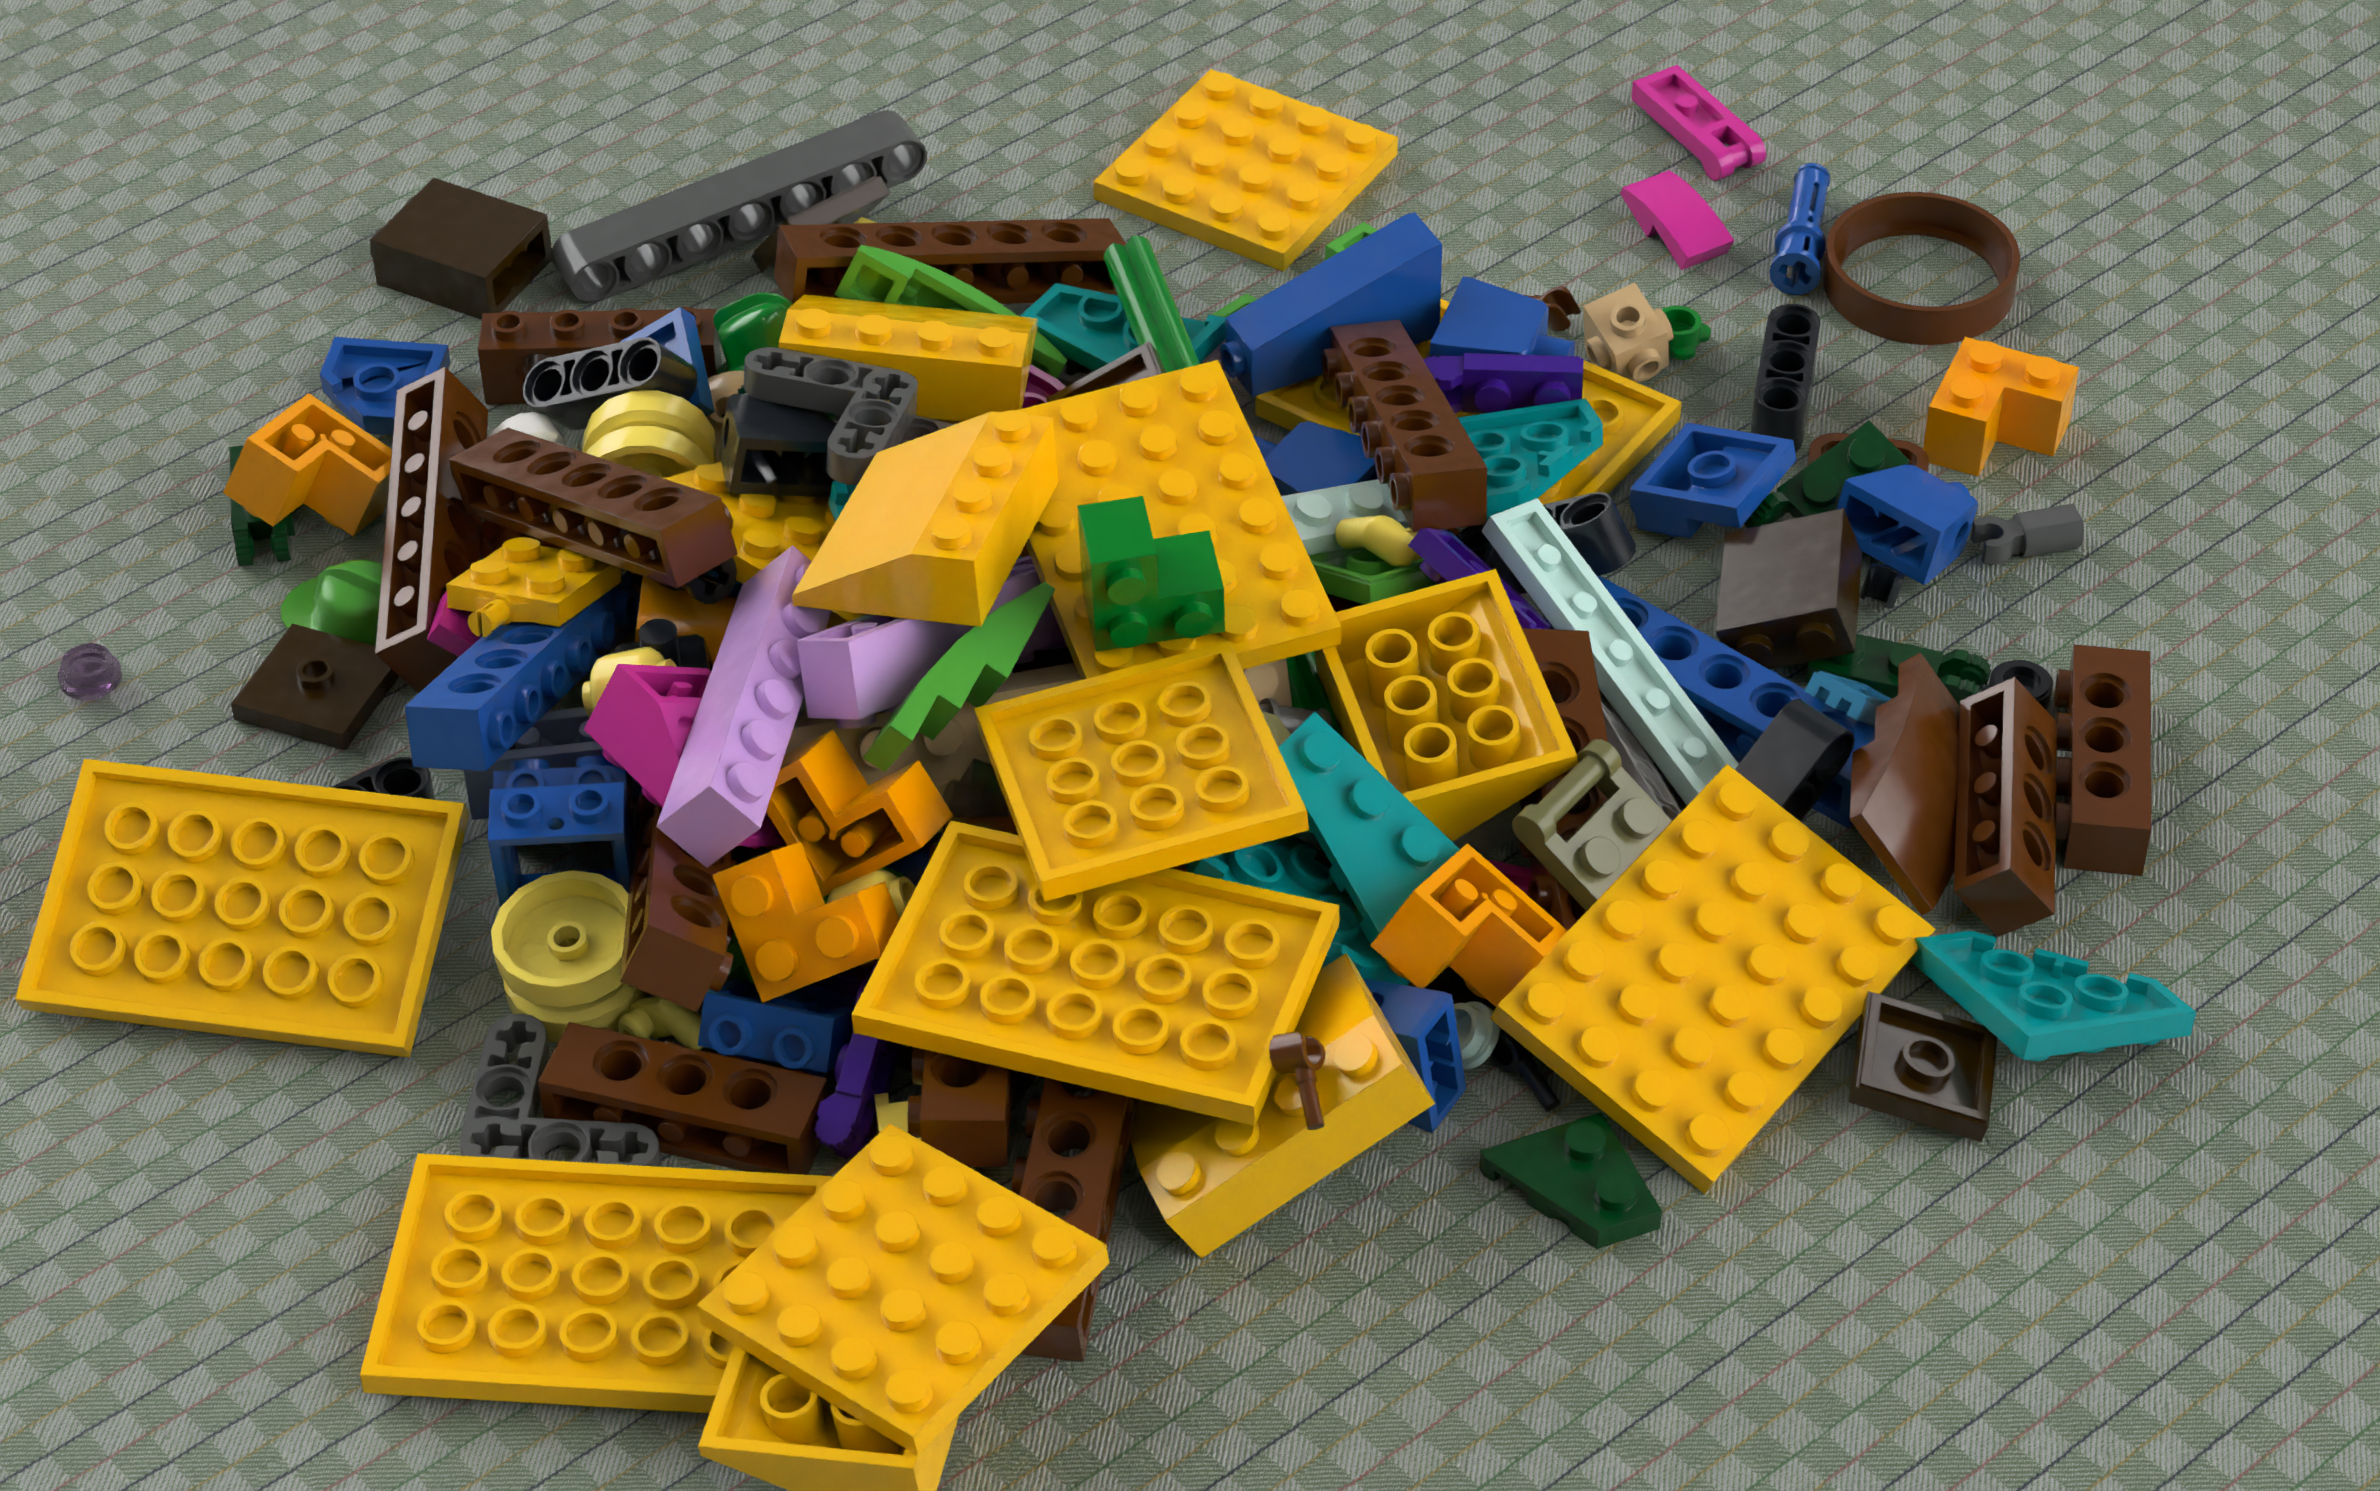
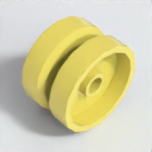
(651, 433)
(563, 951)

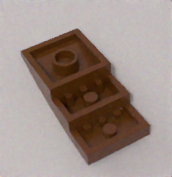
(1908, 784)

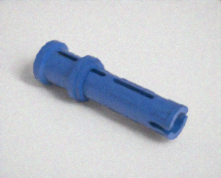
(1801, 240)

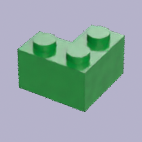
(1145, 586)

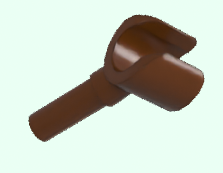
(1560, 304)
(1303, 1057)

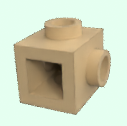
(1627, 334)

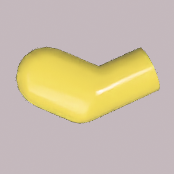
(1380, 536)
(660, 1019)

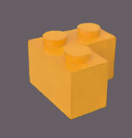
(1999, 398)
(313, 460)
(844, 820)
(1471, 922)
(789, 929)

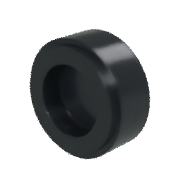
(2029, 674)

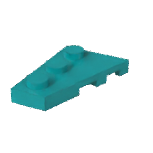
(1096, 331)
(1363, 823)

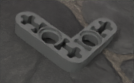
(839, 388)
(517, 1126)

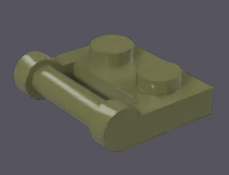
(1606, 839)

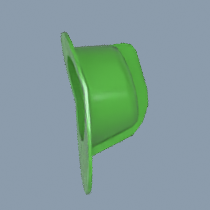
(338, 601)

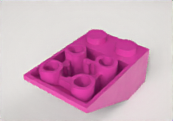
(645, 726)

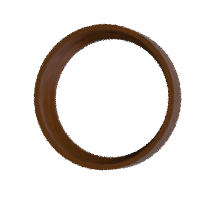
(1924, 216)

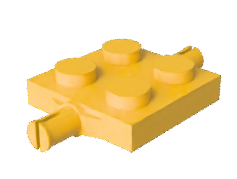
(529, 585)

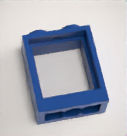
(580, 811)

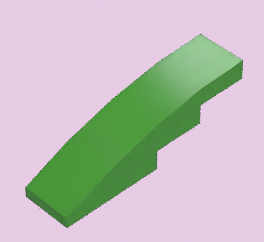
(966, 672)

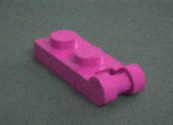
(1699, 122)

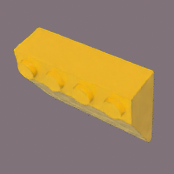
(959, 357)
(937, 522)
(1446, 700)
(1227, 1175)
(804, 1442)

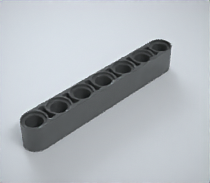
(733, 206)

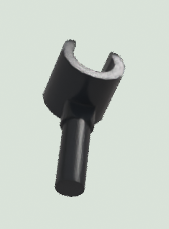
(1882, 584)
(1512, 1055)

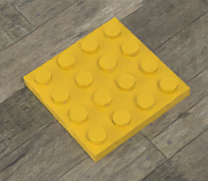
(1246, 169)
(1139, 770)
(903, 1287)

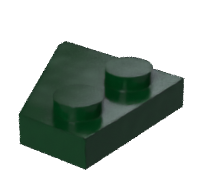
(1578, 1178)

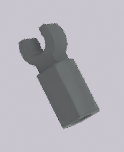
(2029, 533)

